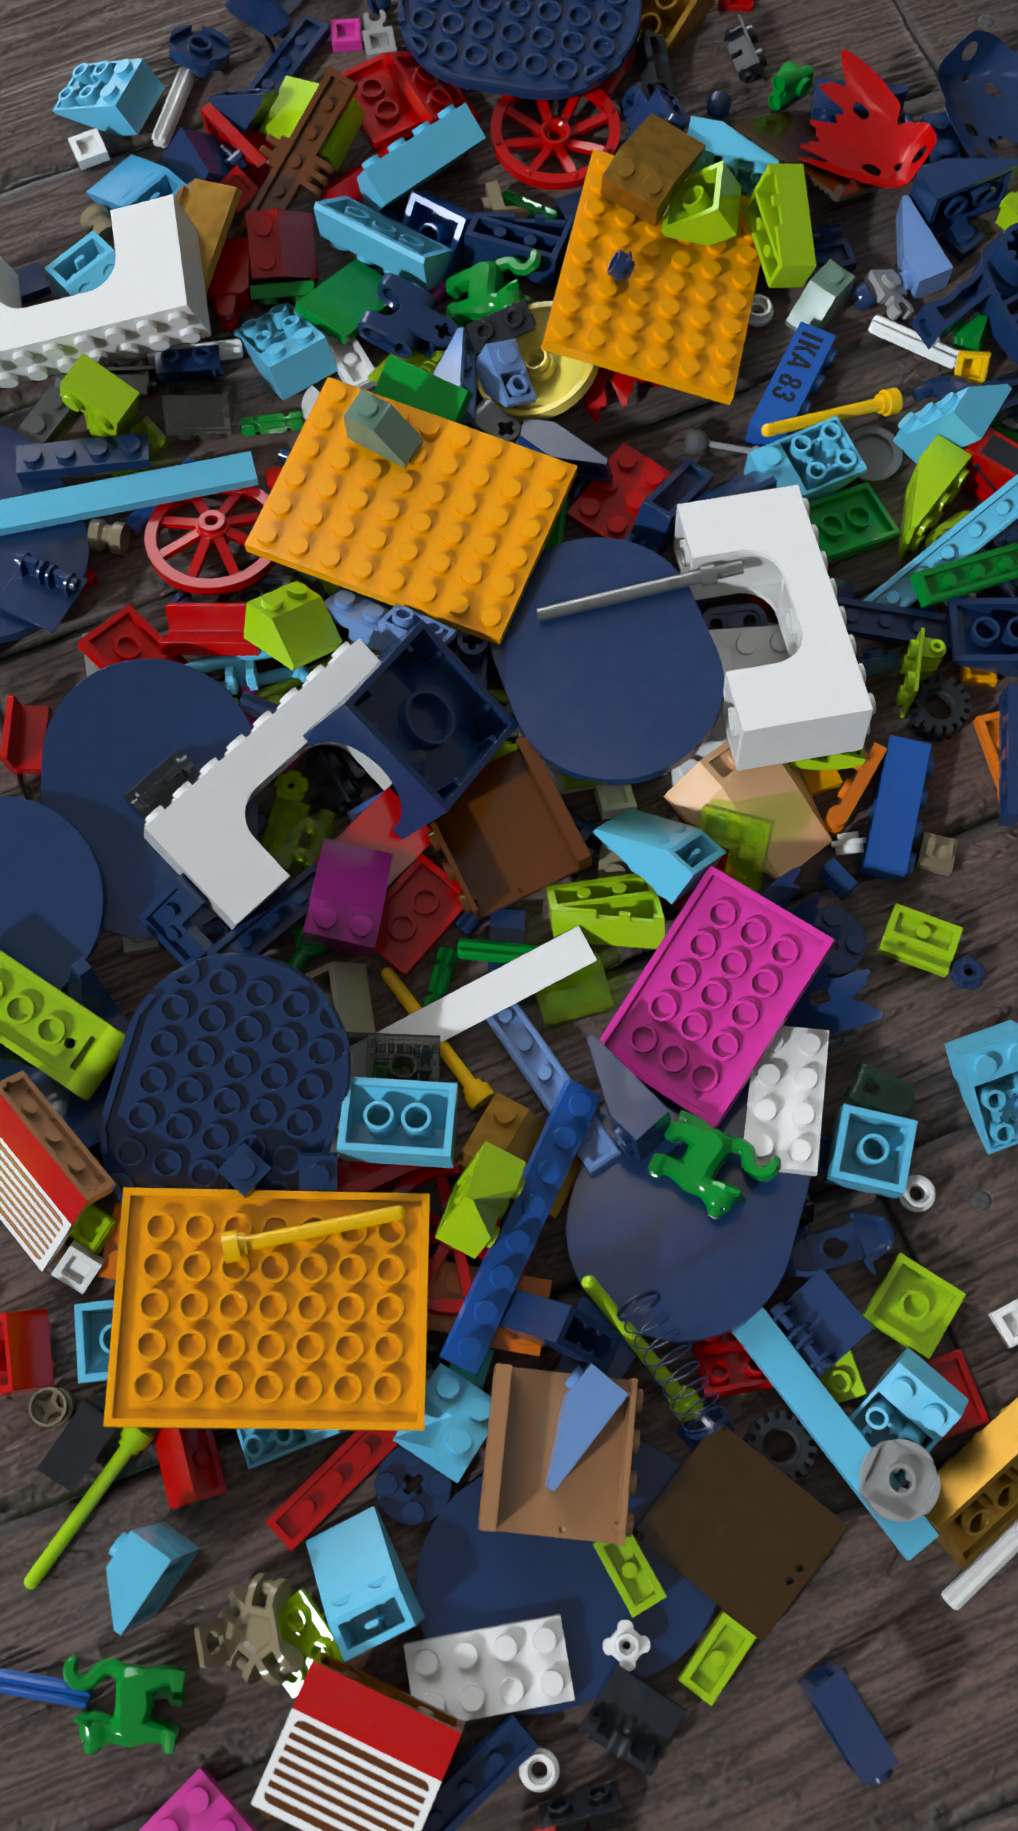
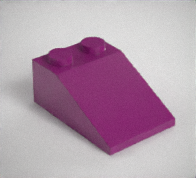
(347, 897)

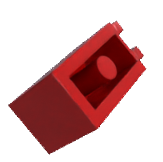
(231, 283)

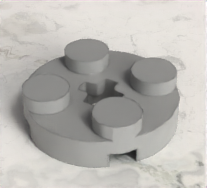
(919, 1471)

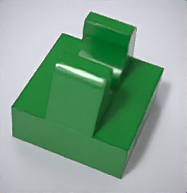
(971, 334)

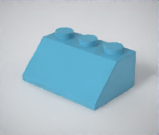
(957, 417)
(399, 1122)

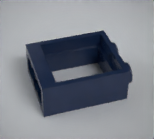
(848, 1723)

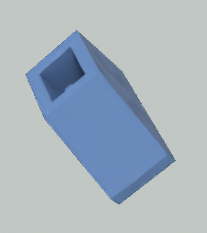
(504, 374)

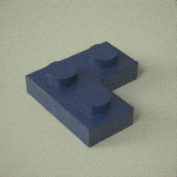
(170, 922)

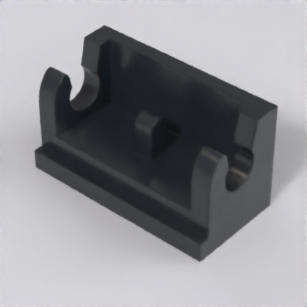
(77, 1446)

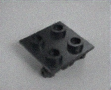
(632, 1720)

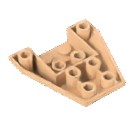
(765, 792)

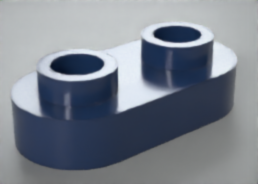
(733, 615)

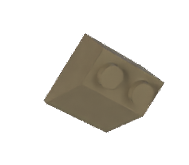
(349, 992)

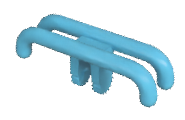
(243, 671)

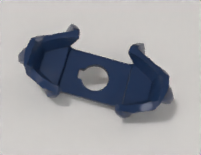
(865, 1238)

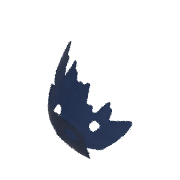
(970, 103)
(841, 1010)

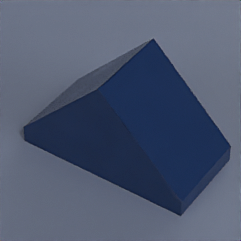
(245, 107)

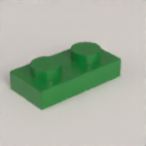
(270, 291)

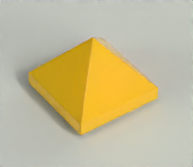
(972, 365)

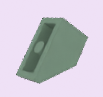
(822, 297)
(381, 429)

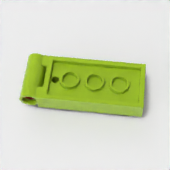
(42, 1020)

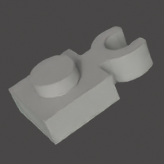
(377, 36)
(888, 290)

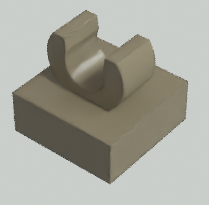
(936, 854)

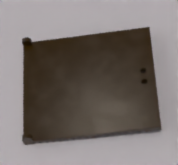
(783, 136)
(740, 1530)

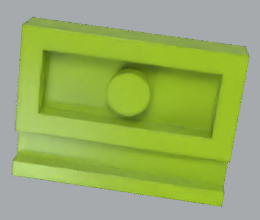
(920, 940)

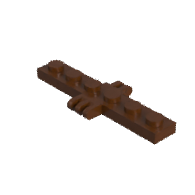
(296, 159)

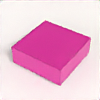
(346, 35)

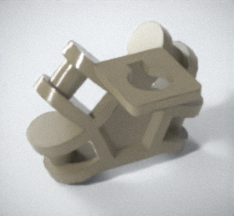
(252, 1633)

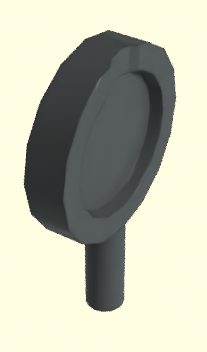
(879, 454)

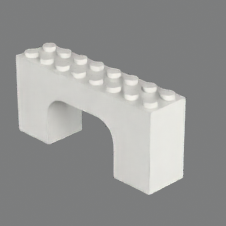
(143, 306)
(817, 696)
(206, 823)

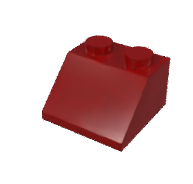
(281, 245)
(25, 1352)

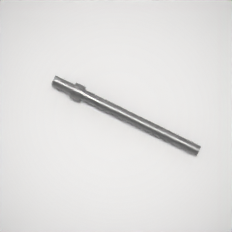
(707, 575)

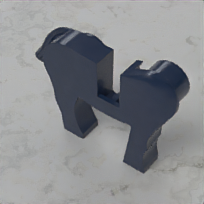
(992, 293)

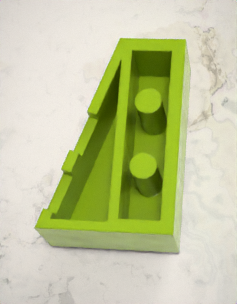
(782, 225)
(608, 911)

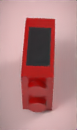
(991, 465)

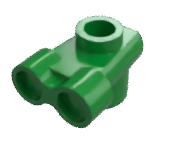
(789, 84)

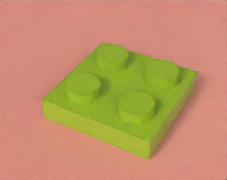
(913, 1306)

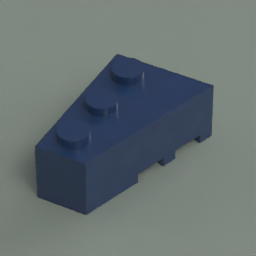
(503, 235)

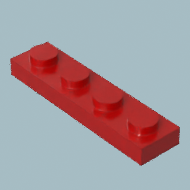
(330, 1485)

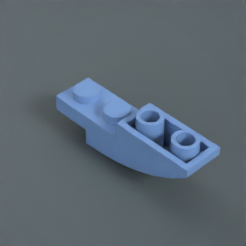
(378, 625)

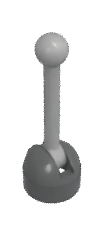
(698, 441)

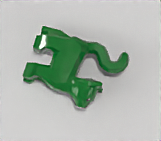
(486, 289)
(704, 1158)
(134, 1708)

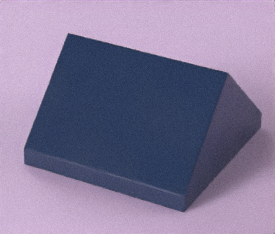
(195, 157)

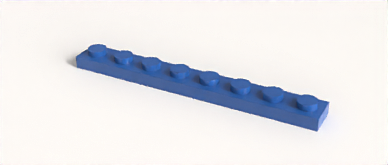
(520, 1228)

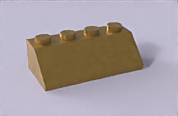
(211, 211)
(979, 1490)

